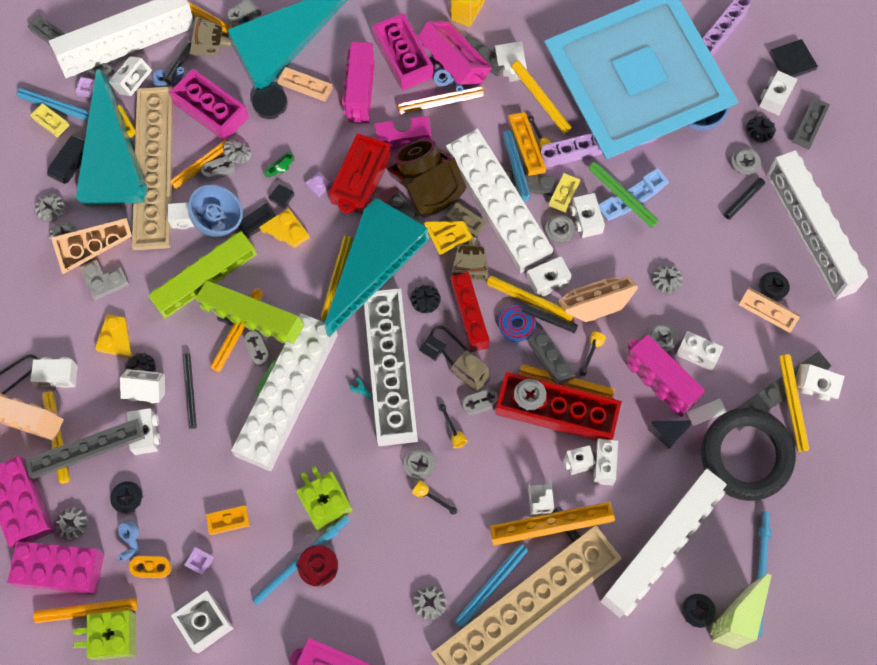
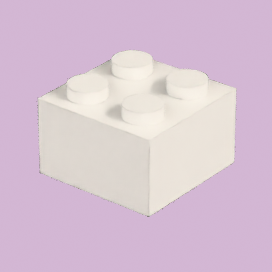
(202, 622)

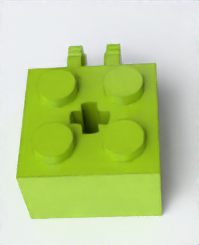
(314, 492)
(98, 631)

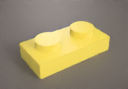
(49, 120)
(564, 192)

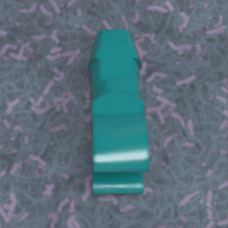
(361, 389)

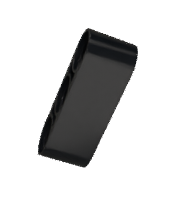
(67, 160)

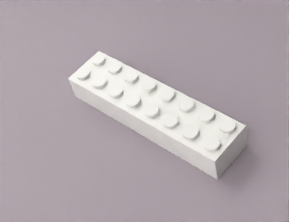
(121, 35)
(500, 201)
(816, 225)
(390, 368)
(284, 395)
(666, 540)

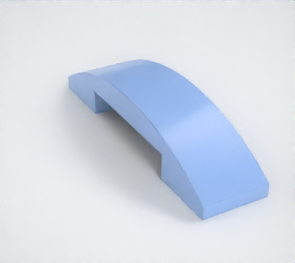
(644, 190)

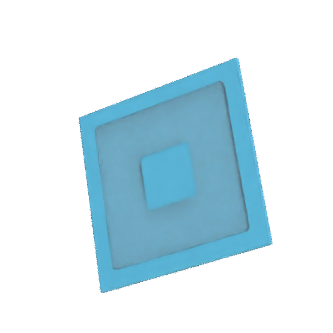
(640, 74)

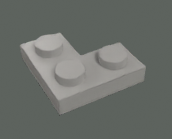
(100, 283)

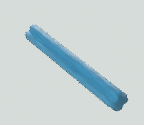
(53, 104)
(516, 165)
(491, 585)

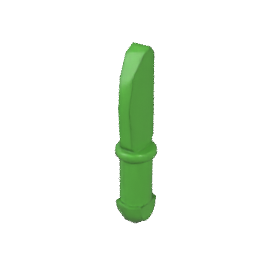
(266, 375)

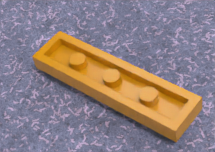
(526, 144)

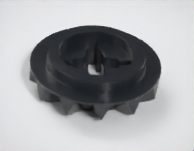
(754, 131)
(779, 281)
(419, 304)
(144, 359)
(120, 491)
(704, 603)

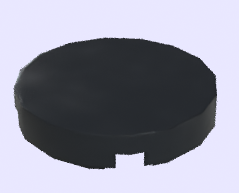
(269, 102)

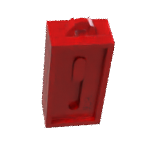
(360, 174)

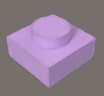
(85, 87)
(318, 184)
(199, 561)

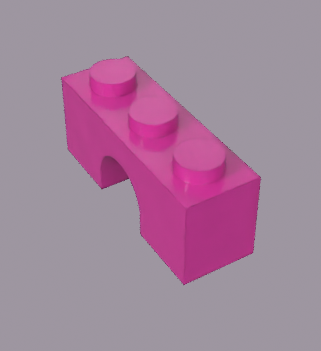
(419, 130)

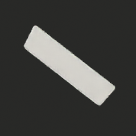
(706, 412)

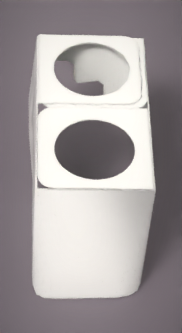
(507, 55)
(540, 499)

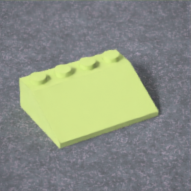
(742, 619)

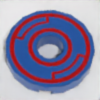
(512, 333)

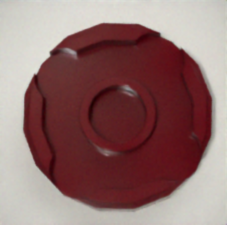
(317, 565)

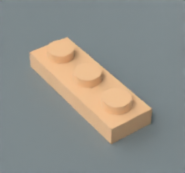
(305, 84)
(769, 310)

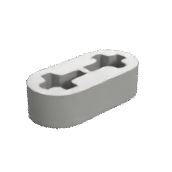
(218, 168)
(253, 350)
(479, 397)

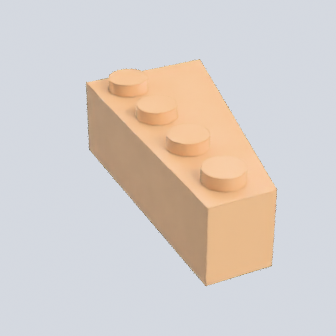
(85, 244)
(29, 417)

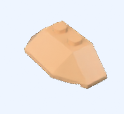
(598, 298)

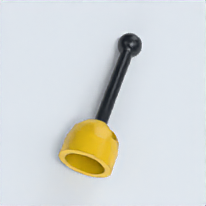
(542, 141)
(596, 340)
(458, 438)
(422, 490)

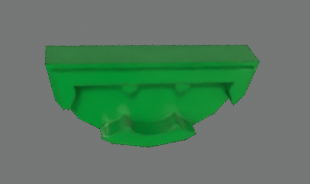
(280, 165)

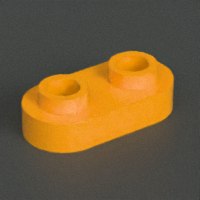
(151, 566)

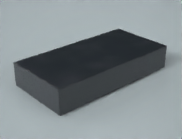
(252, 222)

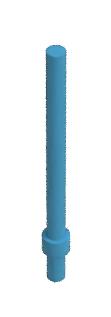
(331, 532)
(764, 534)

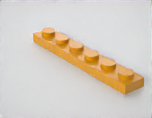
(552, 523)

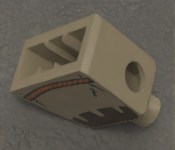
(207, 38)
(471, 259)
(469, 370)

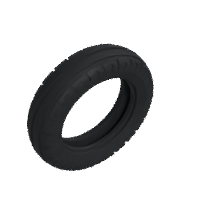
(777, 433)

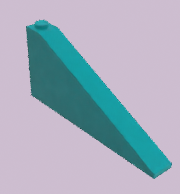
(277, 38)
(108, 163)
(378, 251)

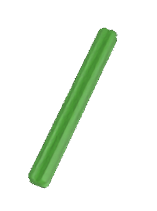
(623, 194)

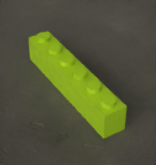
(210, 267)
(250, 312)

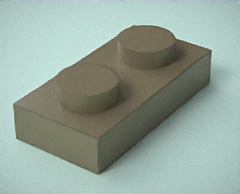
(474, 223)

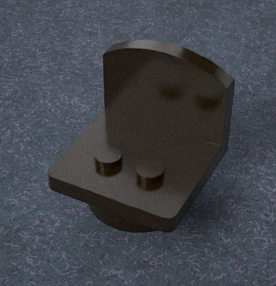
(428, 175)

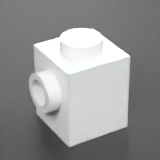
(178, 216)
(579, 460)

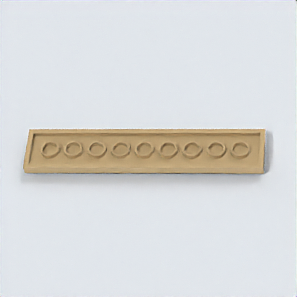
(154, 157)
(530, 602)

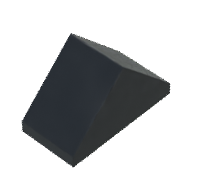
(669, 431)

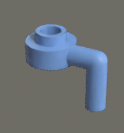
(159, 75)
(443, 81)
(129, 533)

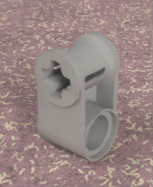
(243, 13)

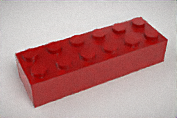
(563, 410)

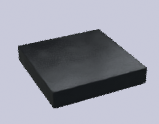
(793, 59)

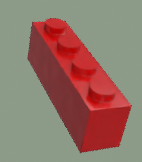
(469, 312)

